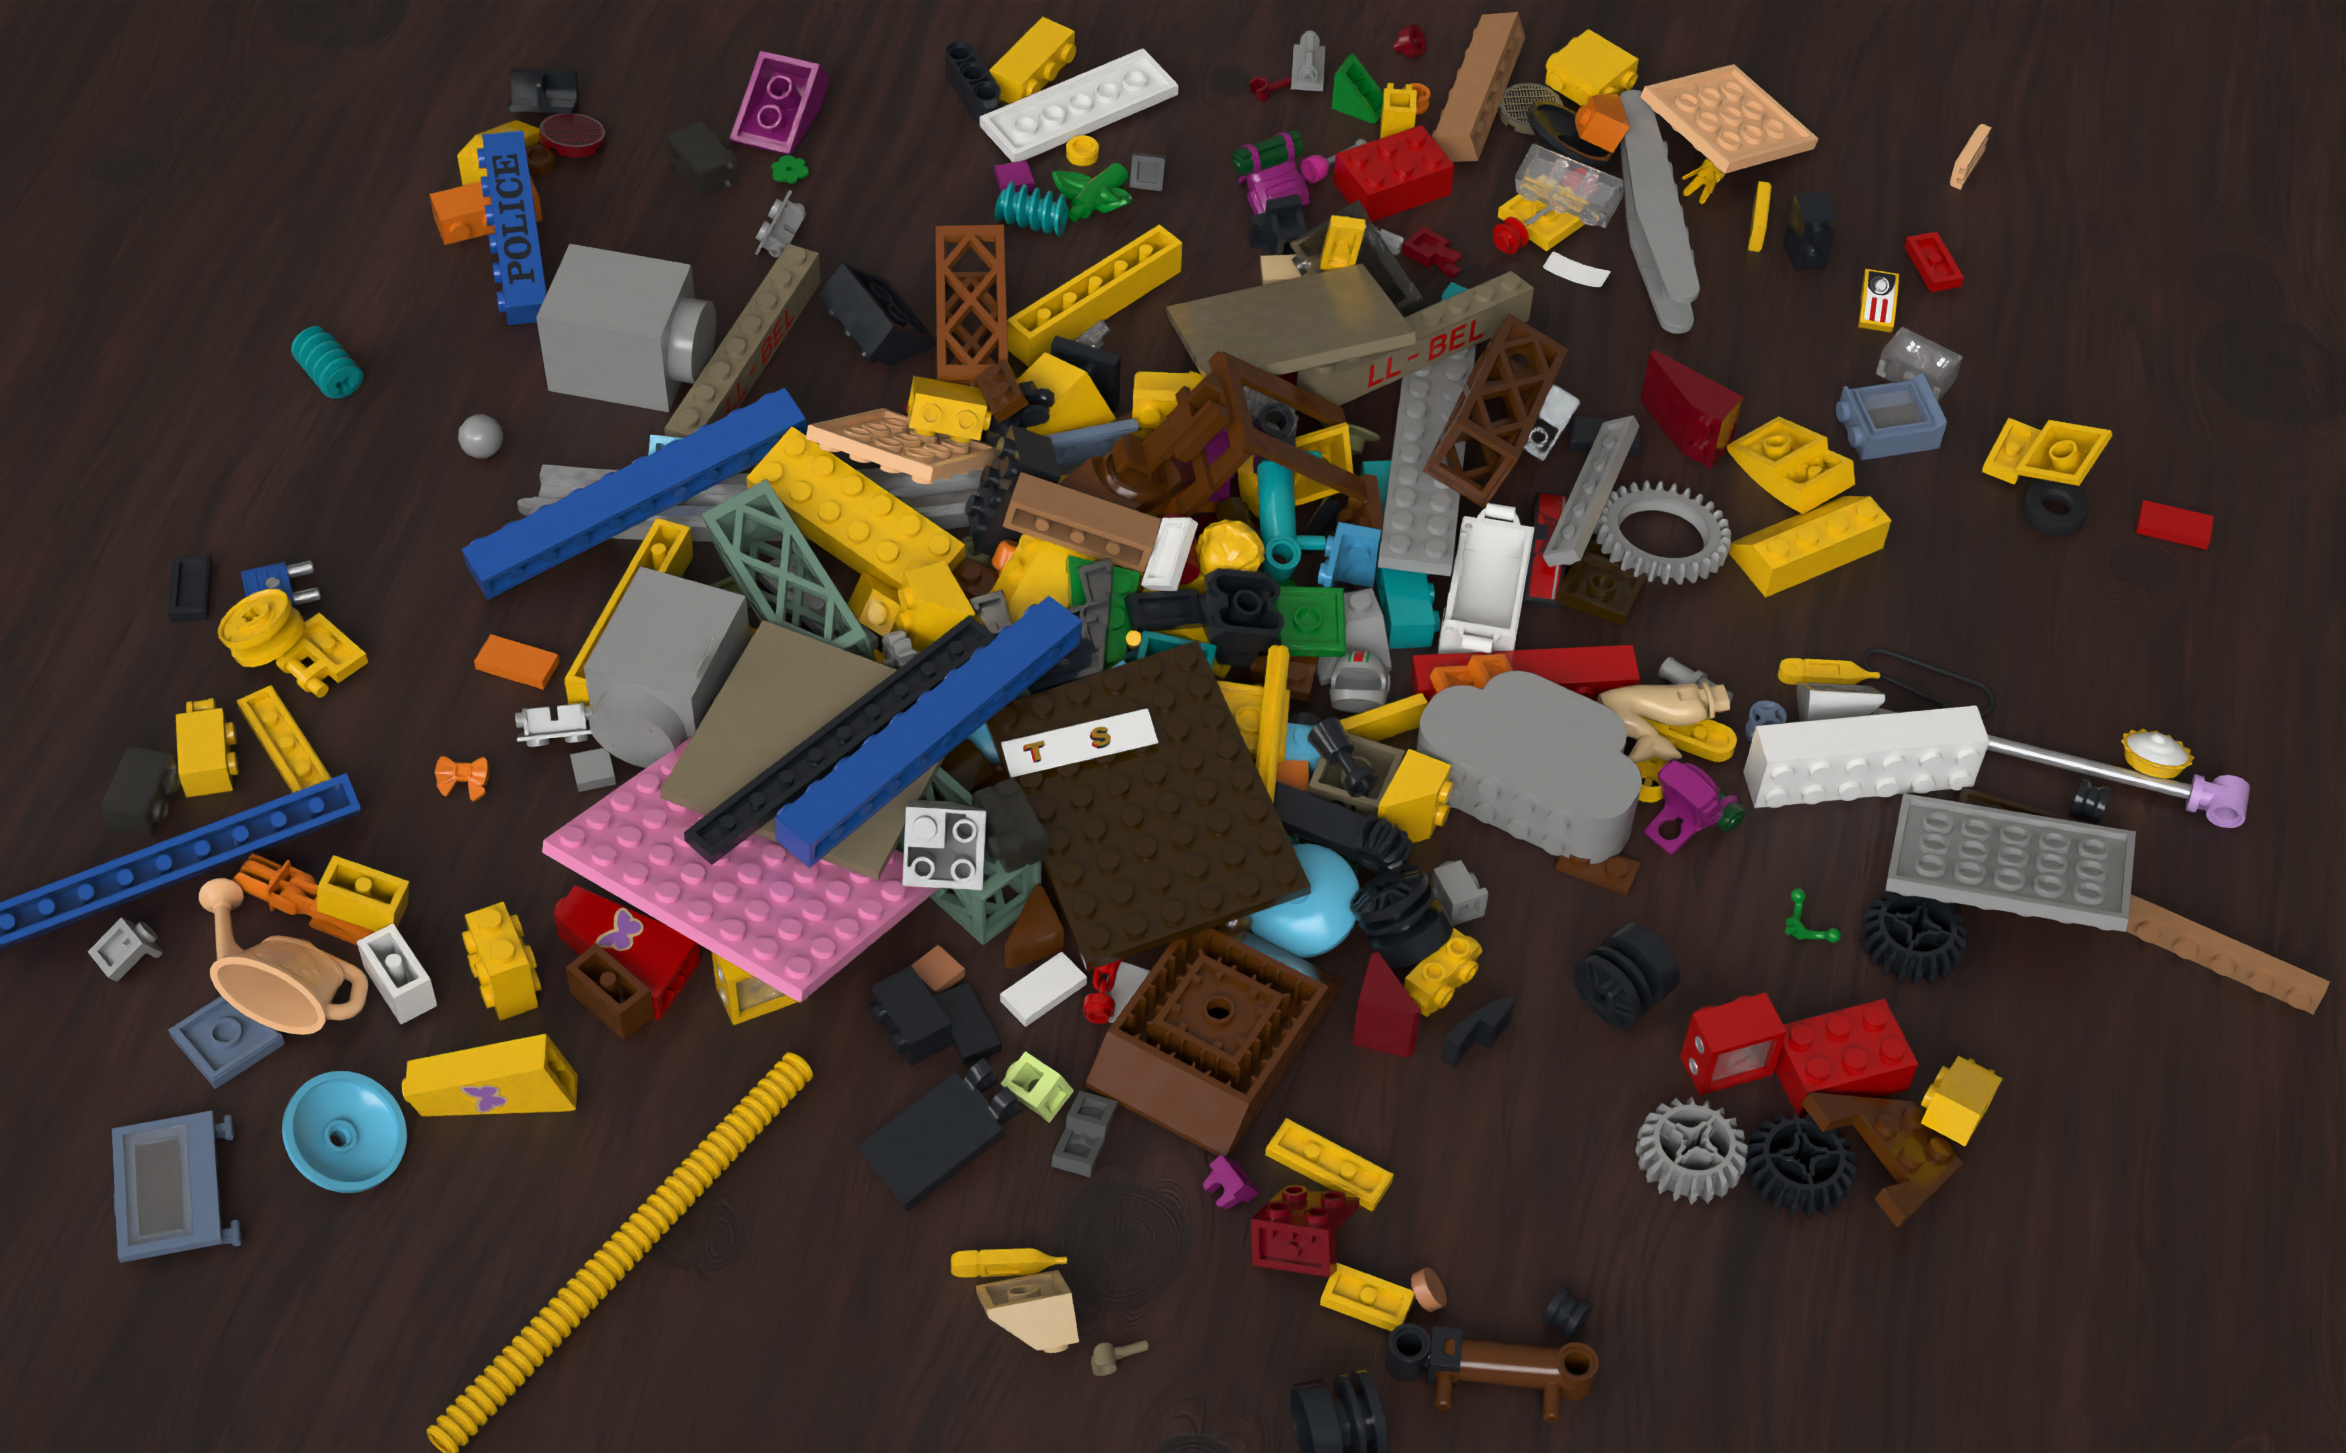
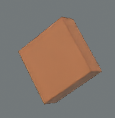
(938, 970)

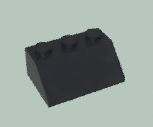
(875, 316)

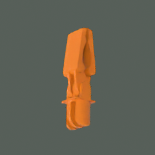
(293, 894)

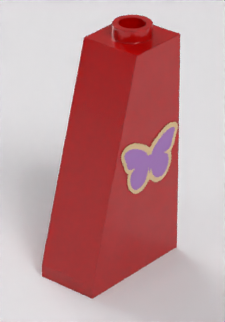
(642, 945)

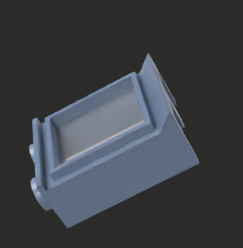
(1892, 418)

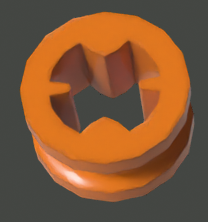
(1423, 97)

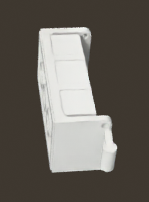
(1487, 583)

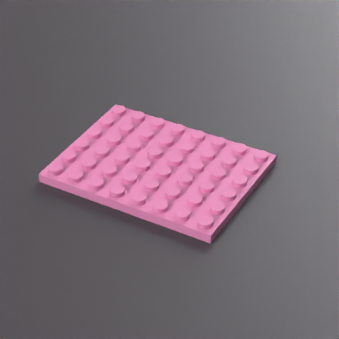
(748, 907)

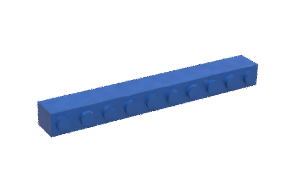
(631, 494)
(926, 731)
(176, 860)

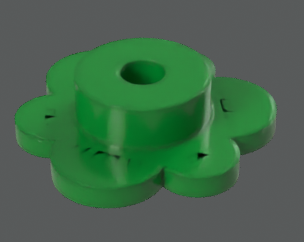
(789, 169)

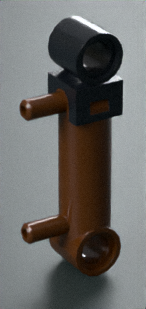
(1456, 1358)

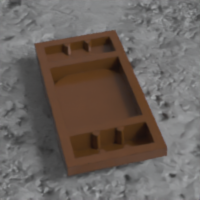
(1132, 488)

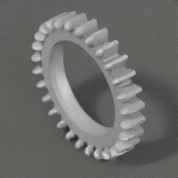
(1711, 527)

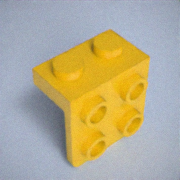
(1156, 397)

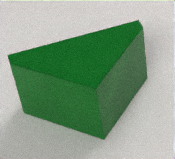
(1356, 92)

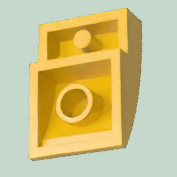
(1793, 464)

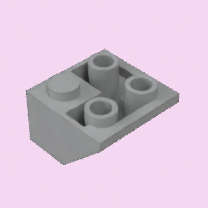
(944, 845)

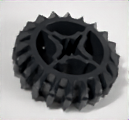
(1937, 942)
(1787, 1179)

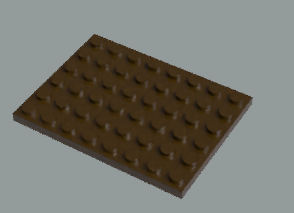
(1155, 833)

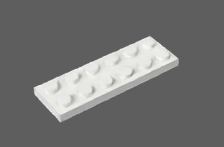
(1078, 105)

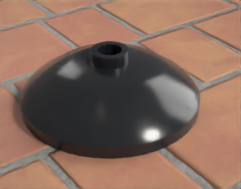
(1557, 132)

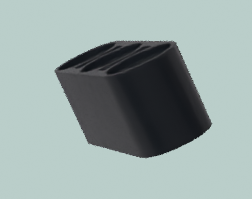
(971, 80)

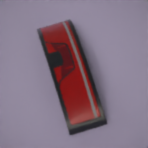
(1542, 580)

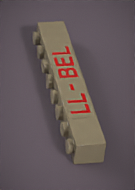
(1438, 333)
(749, 342)

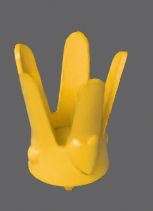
(1707, 175)

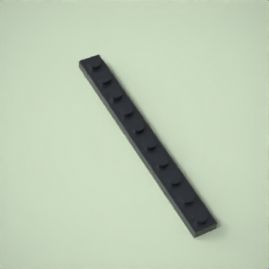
(839, 738)

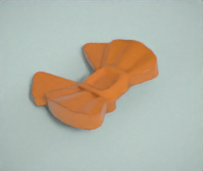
(474, 773)

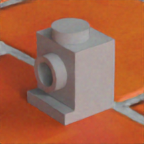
(1459, 892)

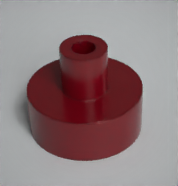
(1410, 41)

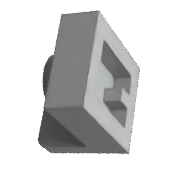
(123, 947)

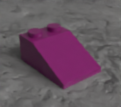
(779, 103)

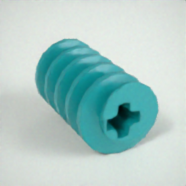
(1032, 209)
(326, 363)

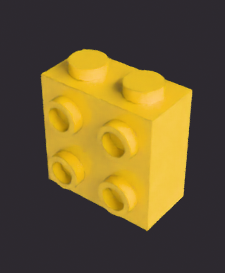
(501, 961)

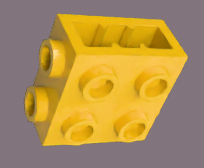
(1591, 68)
(947, 409)

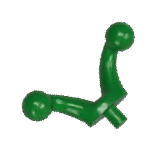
(1798, 930)

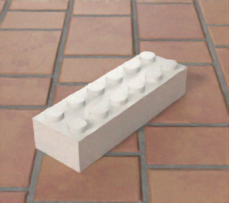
(1865, 756)

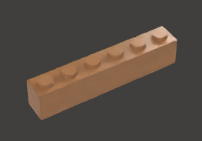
(1479, 86)

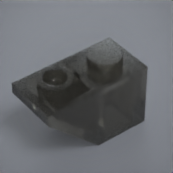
(1551, 421)

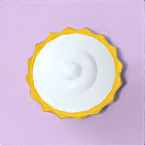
(2155, 754)

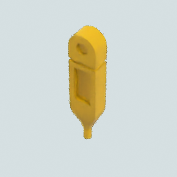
(1822, 671)
(1001, 1262)

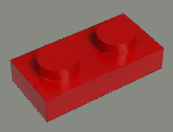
(1933, 262)

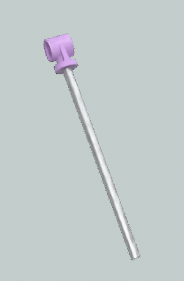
(2223, 799)

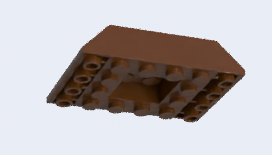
(1206, 1072)

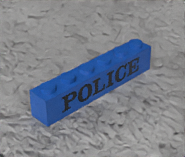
(514, 226)

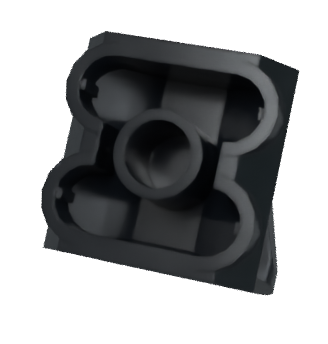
(1240, 614)

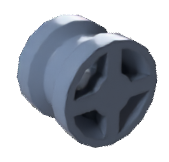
(1764, 713)

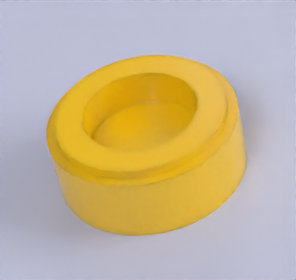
(1082, 150)

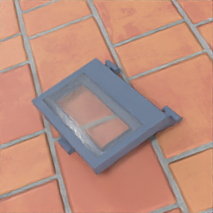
(169, 1186)

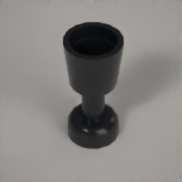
(1336, 748)

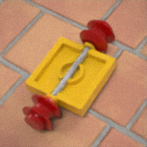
(1532, 221)

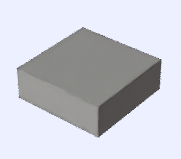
(593, 769)

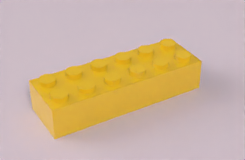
(852, 513)

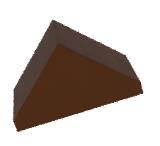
(1035, 933)

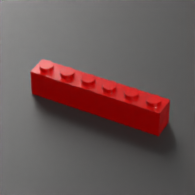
(1579, 669)

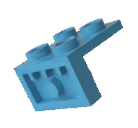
(1351, 556)

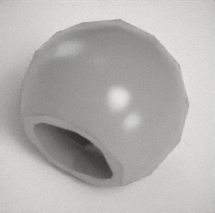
(480, 436)

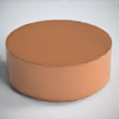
(1428, 1289)

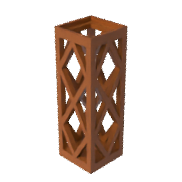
(963, 368)

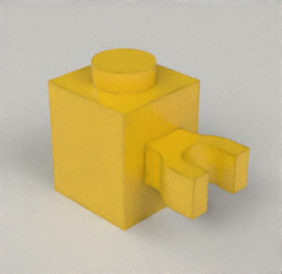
(1398, 109)

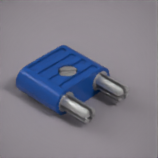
(277, 577)

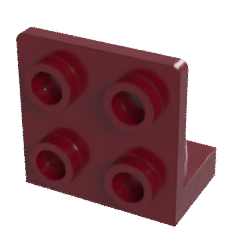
(1299, 1230)

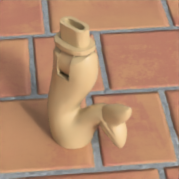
(1667, 704)

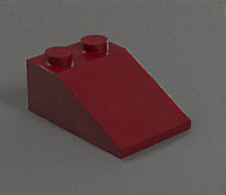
(1690, 408)

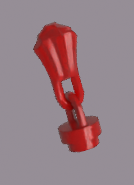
(1099, 1006)

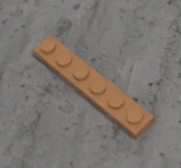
(2225, 955)

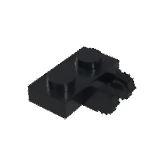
(1031, 415)

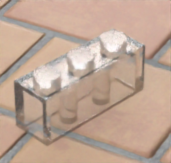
(1568, 186)

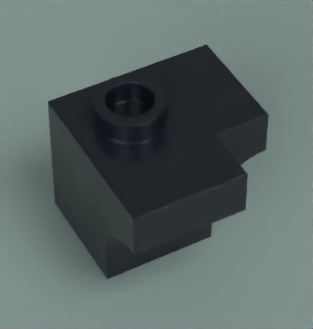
(1278, 226)

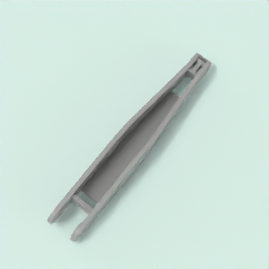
(1656, 218)

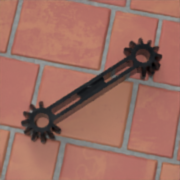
(1362, 838)

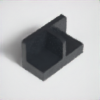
(543, 90)

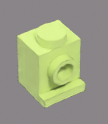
(1037, 1086)

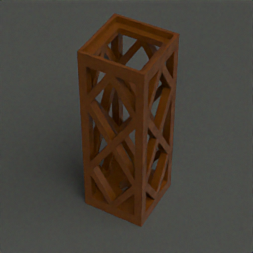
(1511, 382)

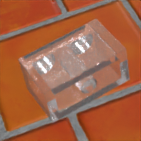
(1912, 354)

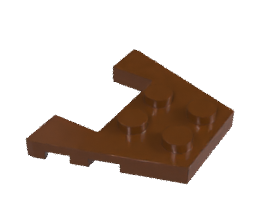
(1893, 1130)

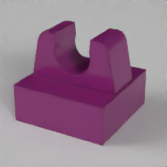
(1235, 1181)

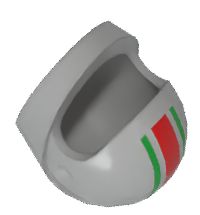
(1359, 682)

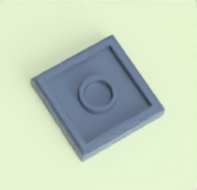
(223, 1041)

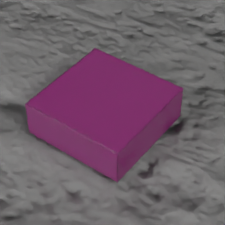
(1017, 172)

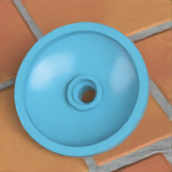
(1317, 920)
(359, 1115)

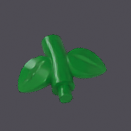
(1090, 194)

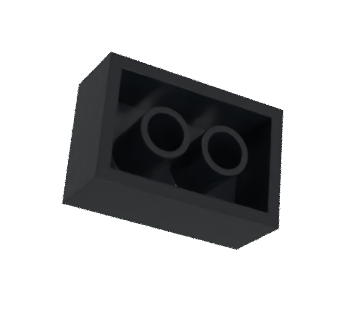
(987, 509)

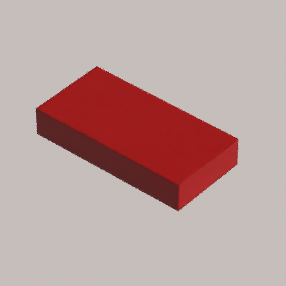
(2174, 524)

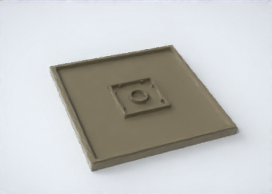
(1294, 322)
(767, 707)

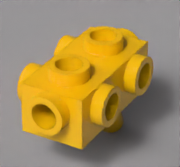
(1437, 976)

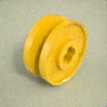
(261, 627)

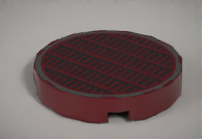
(572, 134)

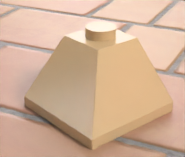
(1033, 1309)

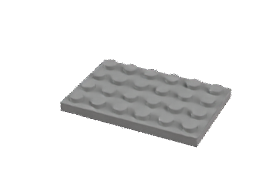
(2013, 862)

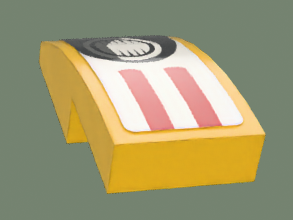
(1878, 300)

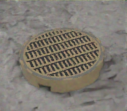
(1518, 100)

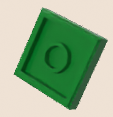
(1313, 621)

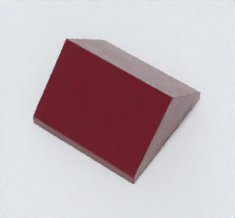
(1385, 1012)

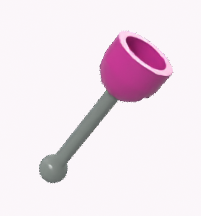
(1317, 167)

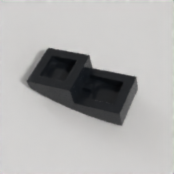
(1481, 1026)

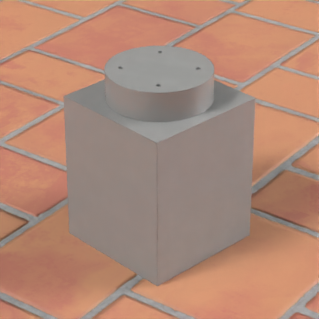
(624, 328)
(648, 661)

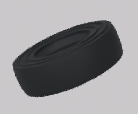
(2052, 523)

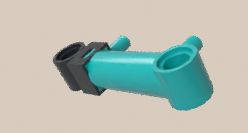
(1278, 500)

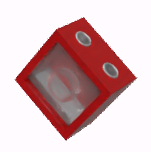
(1733, 1043)

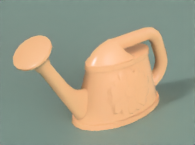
(283, 978)

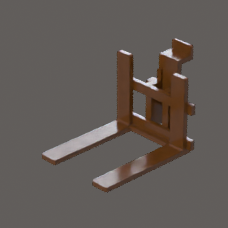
(1201, 418)

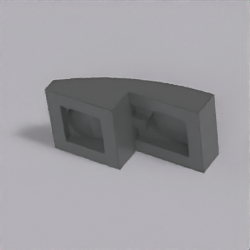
(1084, 1134)

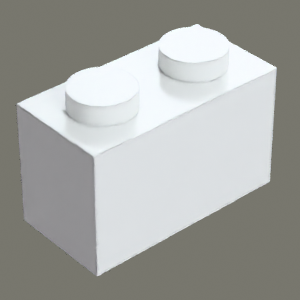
(397, 973)

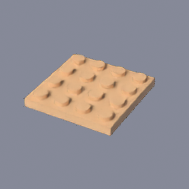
(1729, 118)
(888, 440)

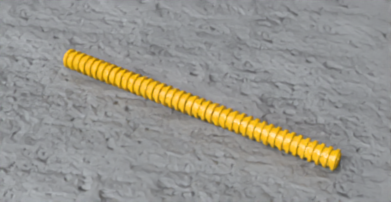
(619, 1254)

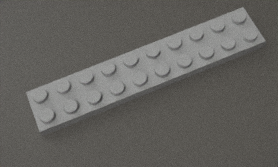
(1419, 508)

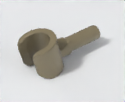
(1105, 1356)

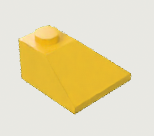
(2064, 452)

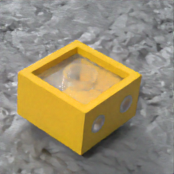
(745, 994)

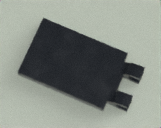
(939, 1134)

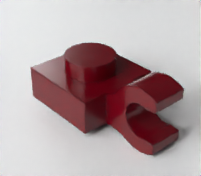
(1430, 248)

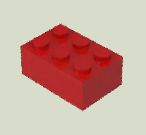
(1394, 173)
(1845, 1054)

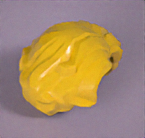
(1229, 546)

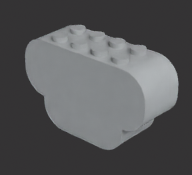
(1536, 763)

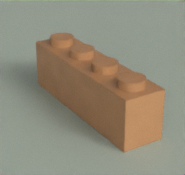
(1082, 522)

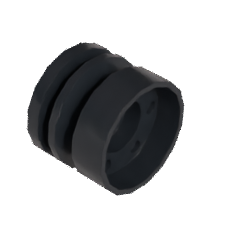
(1402, 916)
(1626, 975)
(1348, 1419)

